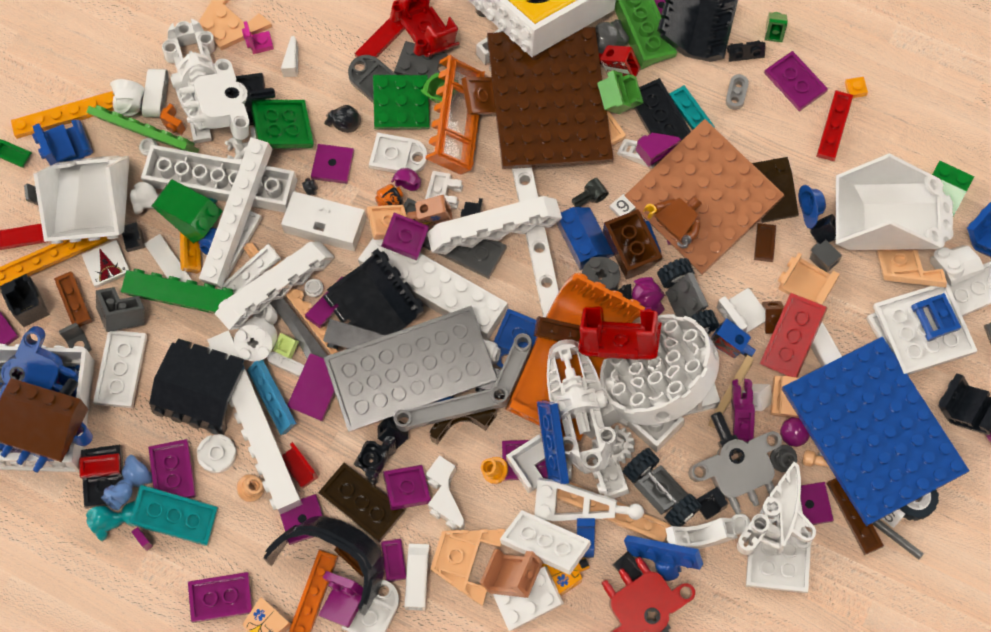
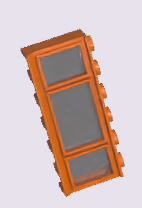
(456, 128)

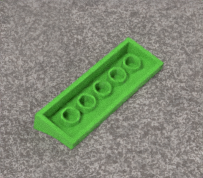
(641, 22)

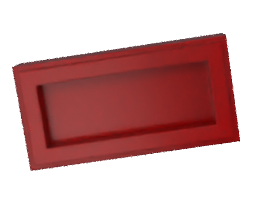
(100, 465)

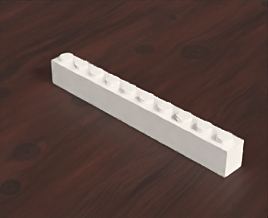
(259, 434)

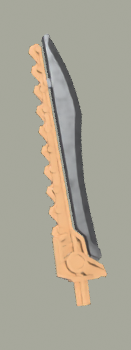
(306, 340)

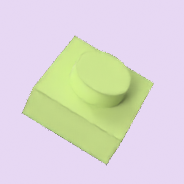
(286, 345)

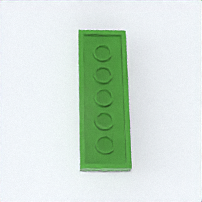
(142, 129)

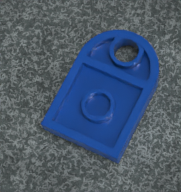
(511, 326)

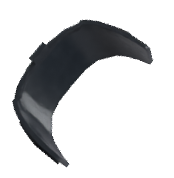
(346, 538)

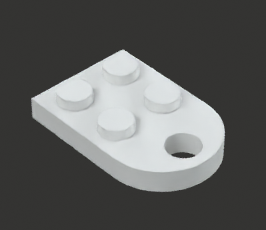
(396, 152)
(379, 614)

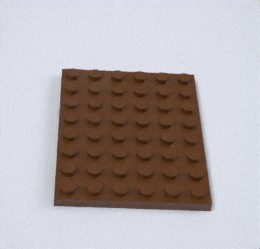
(549, 102)

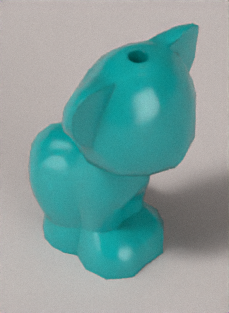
(102, 519)

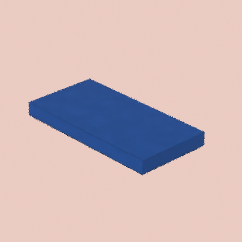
(552, 441)

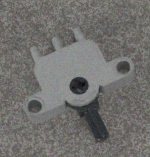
(742, 474)

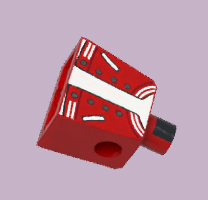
(619, 59)

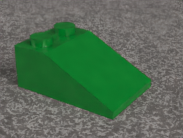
(954, 182)
(187, 210)

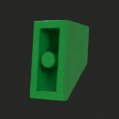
(776, 27)

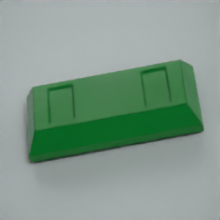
(13, 153)

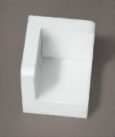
(761, 396)

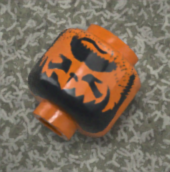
(389, 195)

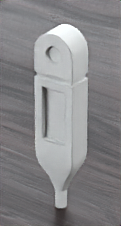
(285, 363)

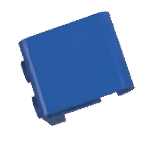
(62, 143)
(980, 231)

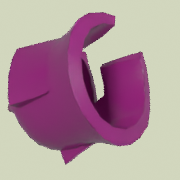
(648, 294)

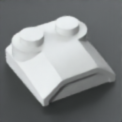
(957, 263)

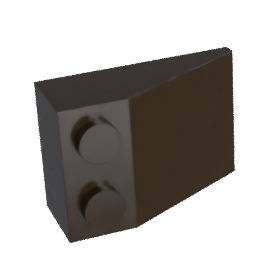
(780, 174)

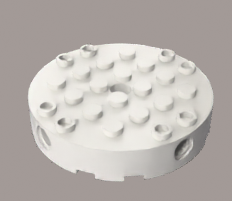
(669, 384)

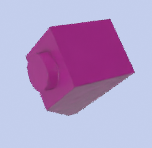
(655, 147)

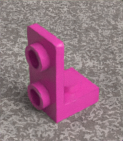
(257, 42)

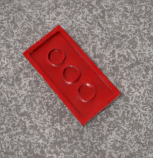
(793, 335)

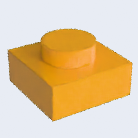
(856, 87)

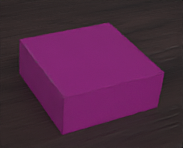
(142, 539)

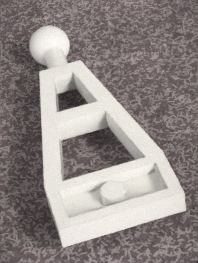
(547, 500)

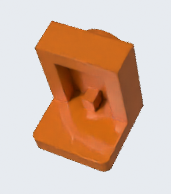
(170, 122)

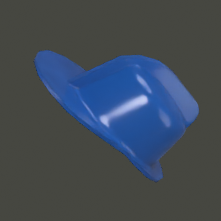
(812, 204)

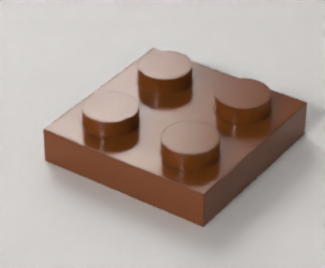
(478, 95)

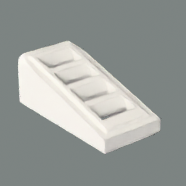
(290, 63)
(630, 155)

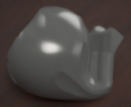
(610, 34)

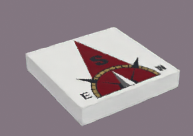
(105, 263)

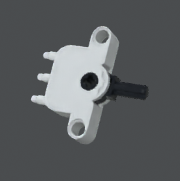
(223, 100)

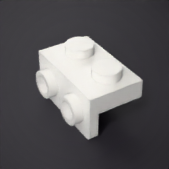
(611, 481)

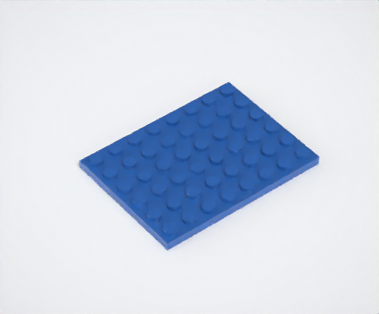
(875, 431)

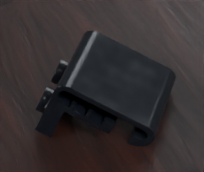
(967, 406)

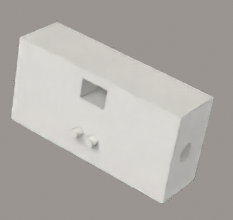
(324, 221)

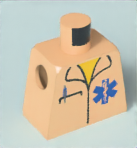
(265, 619)

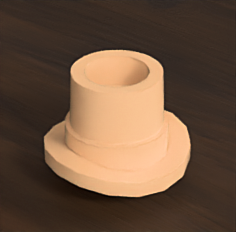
(250, 488)

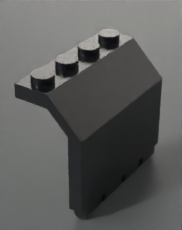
(698, 27)
(375, 297)
(195, 386)

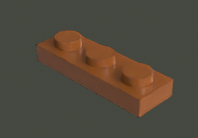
(73, 299)

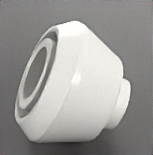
(268, 314)

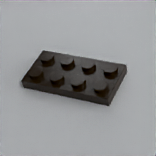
(361, 502)

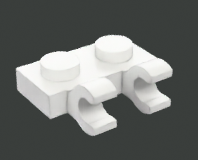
(439, 185)

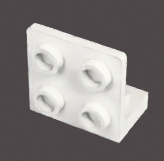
(742, 310)

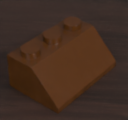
(631, 243)

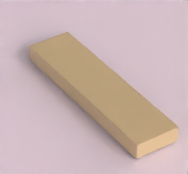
(724, 403)

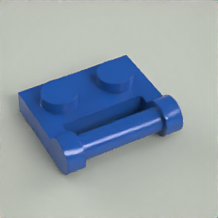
(941, 313)

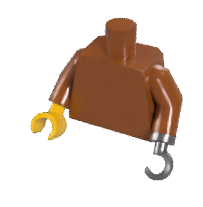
(677, 218)

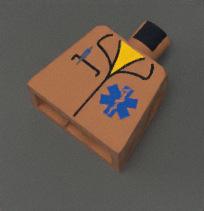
(432, 211)

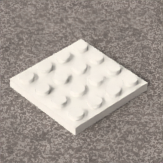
(908, 337)

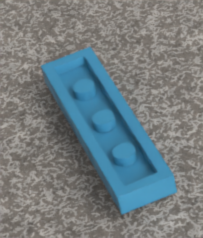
(271, 397)

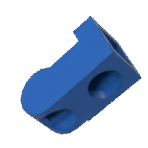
(586, 529)

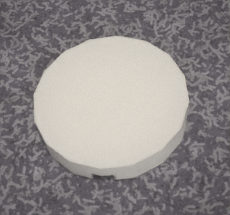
(216, 453)

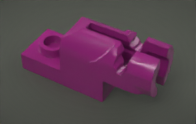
(743, 411)

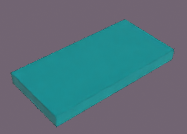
(173, 515)

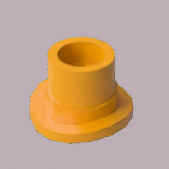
(494, 469)

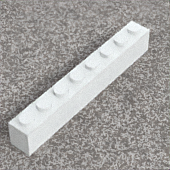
(236, 212)

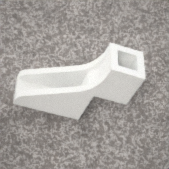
(443, 503)

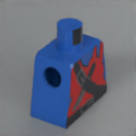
(732, 340)

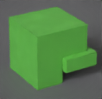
(620, 92)

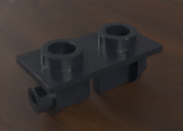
(748, 51)

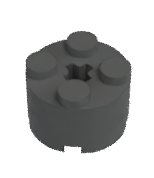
(603, 268)

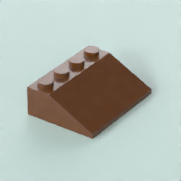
(39, 419)

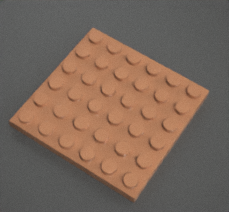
(725, 183)

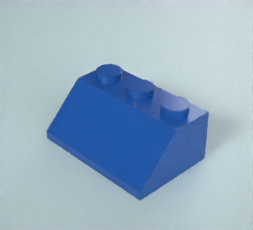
(583, 235)

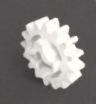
(621, 449)

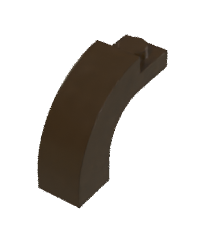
(481, 419)

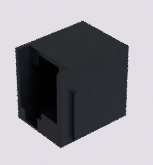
(24, 300)

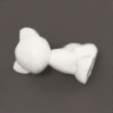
(142, 196)

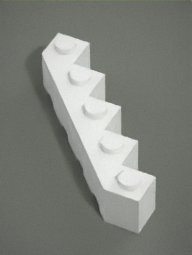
(493, 224)
(273, 284)

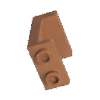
(511, 574)

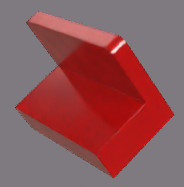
(299, 467)

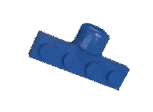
(666, 556)

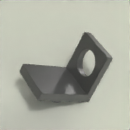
(73, 334)

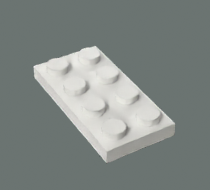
(120, 369)
(548, 541)

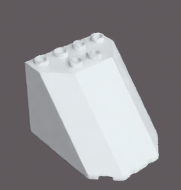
(83, 198)
(891, 207)

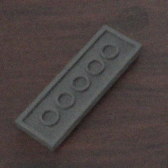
(479, 259)

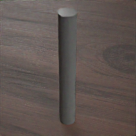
(898, 539)

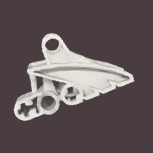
(787, 512)

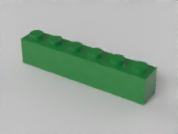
(173, 291)

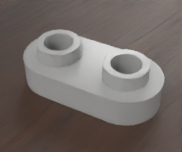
(737, 93)

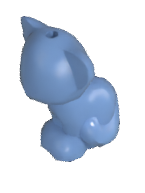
(134, 475)

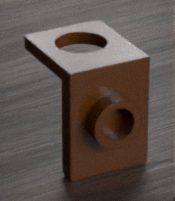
(772, 315)

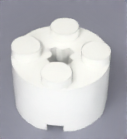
(255, 339)

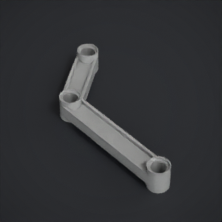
(473, 402)

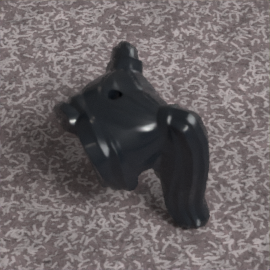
(378, 454)

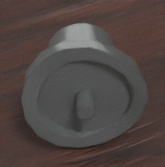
(783, 458)

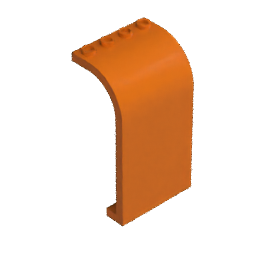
(567, 307)

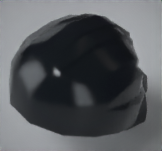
(343, 118)

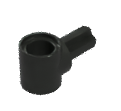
(593, 191)

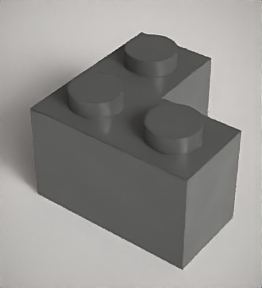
(117, 312)

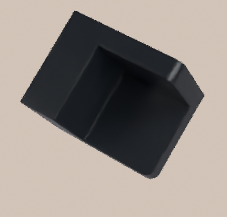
(472, 208)
(825, 229)
(133, 237)
(388, 428)
(712, 503)

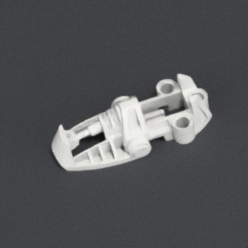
(193, 64)
(577, 399)

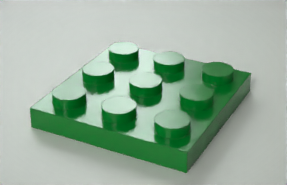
(400, 102)
(282, 123)

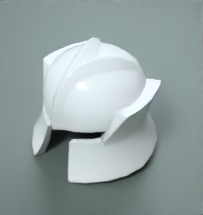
(127, 96)

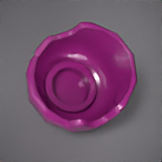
(407, 179)
(794, 432)

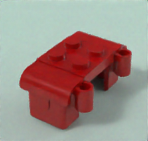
(424, 26)
(619, 338)

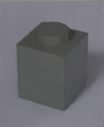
(825, 256)

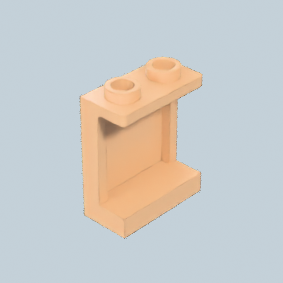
(807, 280)

